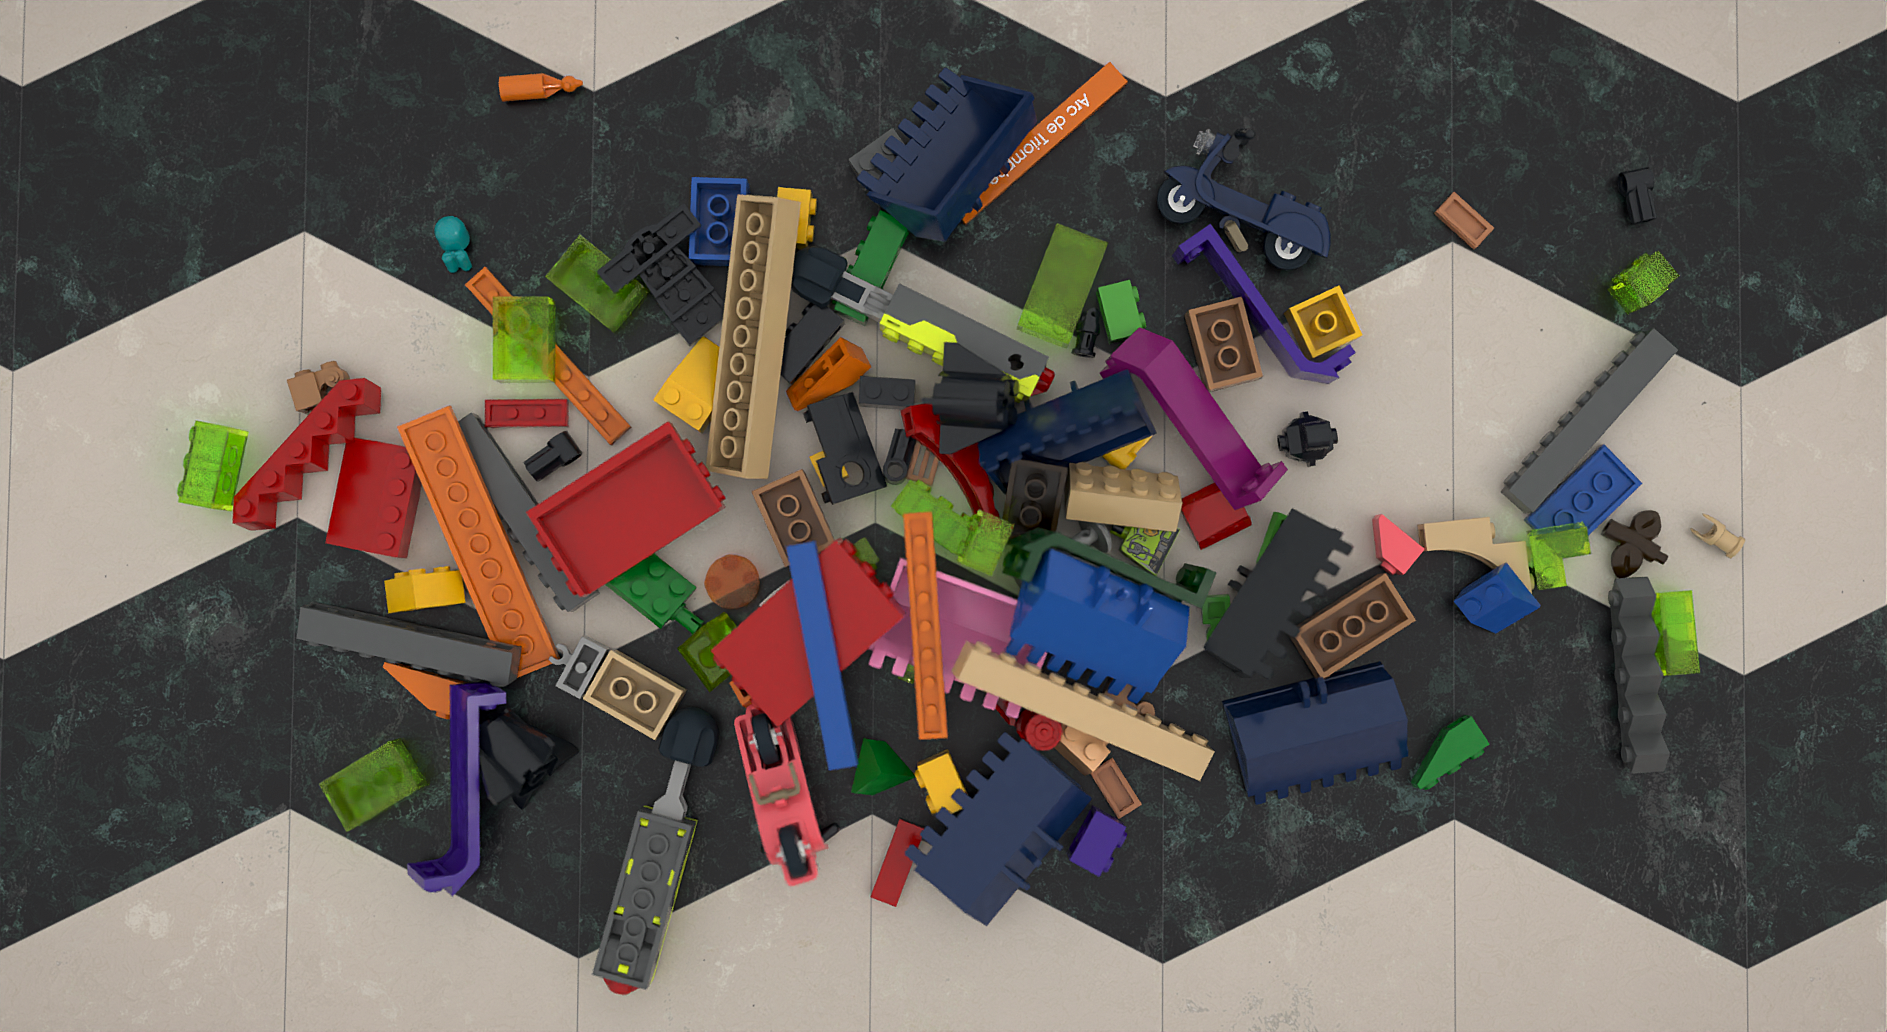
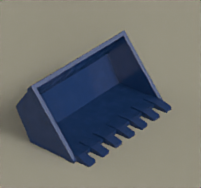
(950, 154)
(1071, 427)
(1000, 830)

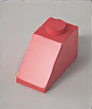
(1393, 546)

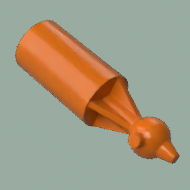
(534, 86)

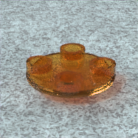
(732, 581)

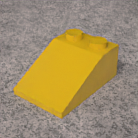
(692, 386)

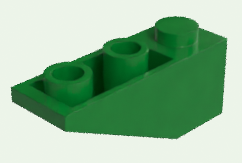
(1451, 747)

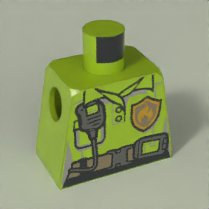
(1145, 546)

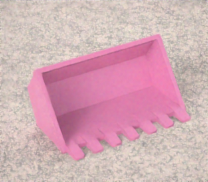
(965, 615)

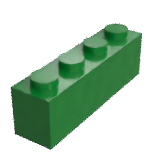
(875, 257)

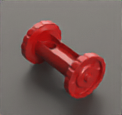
(1038, 730)

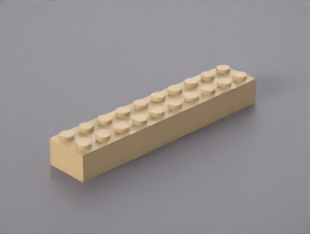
(753, 336)

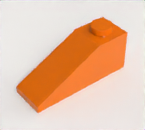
(829, 374)
(426, 686)

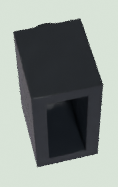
(886, 392)

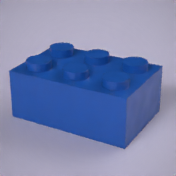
(714, 207)

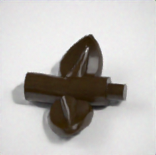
(1634, 542)

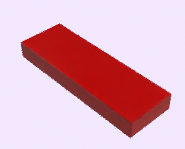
(526, 413)
(896, 863)

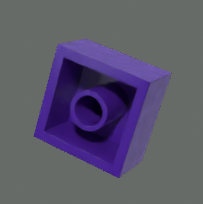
(1097, 841)

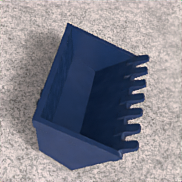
(1317, 730)

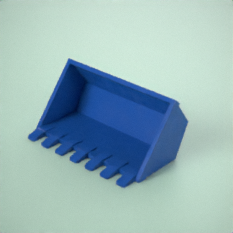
(1098, 625)

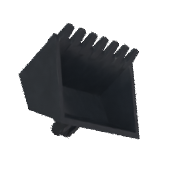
(1274, 593)

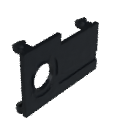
(843, 441)

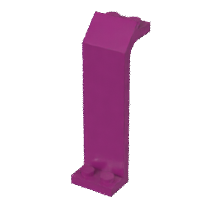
(1195, 416)

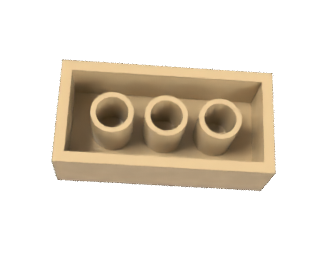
(1122, 497)

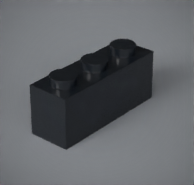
(808, 339)

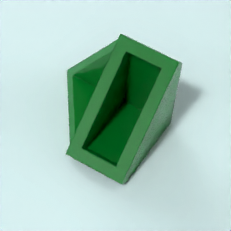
(879, 768)

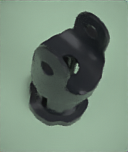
(1087, 331)

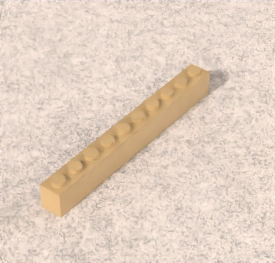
(1082, 710)

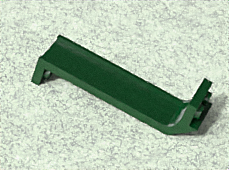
(1191, 580)

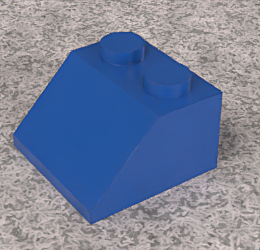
(1496, 600)

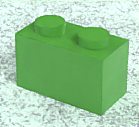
(1120, 310)

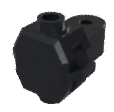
(1307, 439)

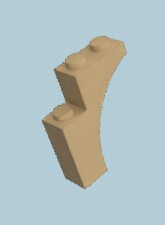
(1475, 539)

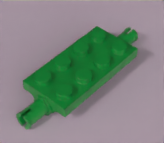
(657, 593)

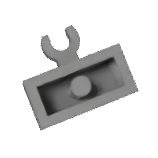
(580, 666)

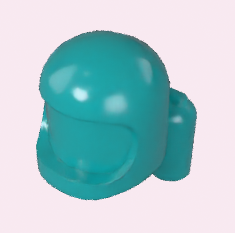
(453, 240)

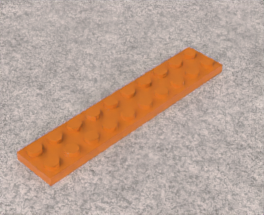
(477, 536)

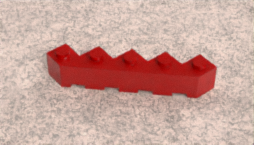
(304, 452)

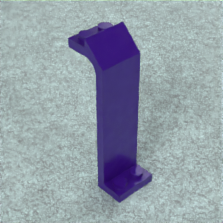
(1258, 311)
(464, 852)

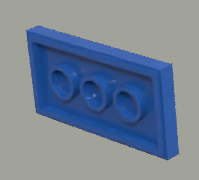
(1587, 493)

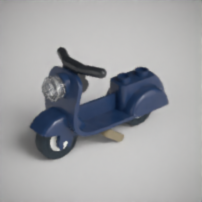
(1290, 227)

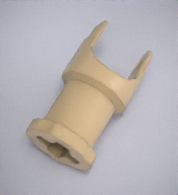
(1721, 538)

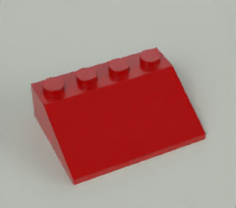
(375, 499)

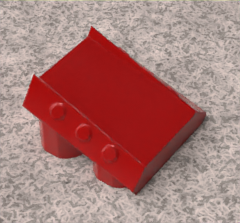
(1212, 516)

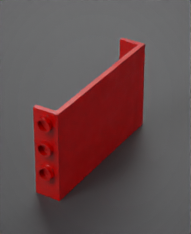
(626, 509)
(769, 647)

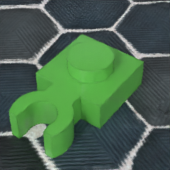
(1213, 611)

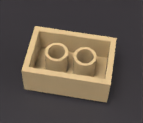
(634, 694)

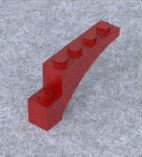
(963, 465)

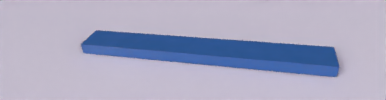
(822, 655)

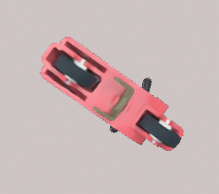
(781, 795)

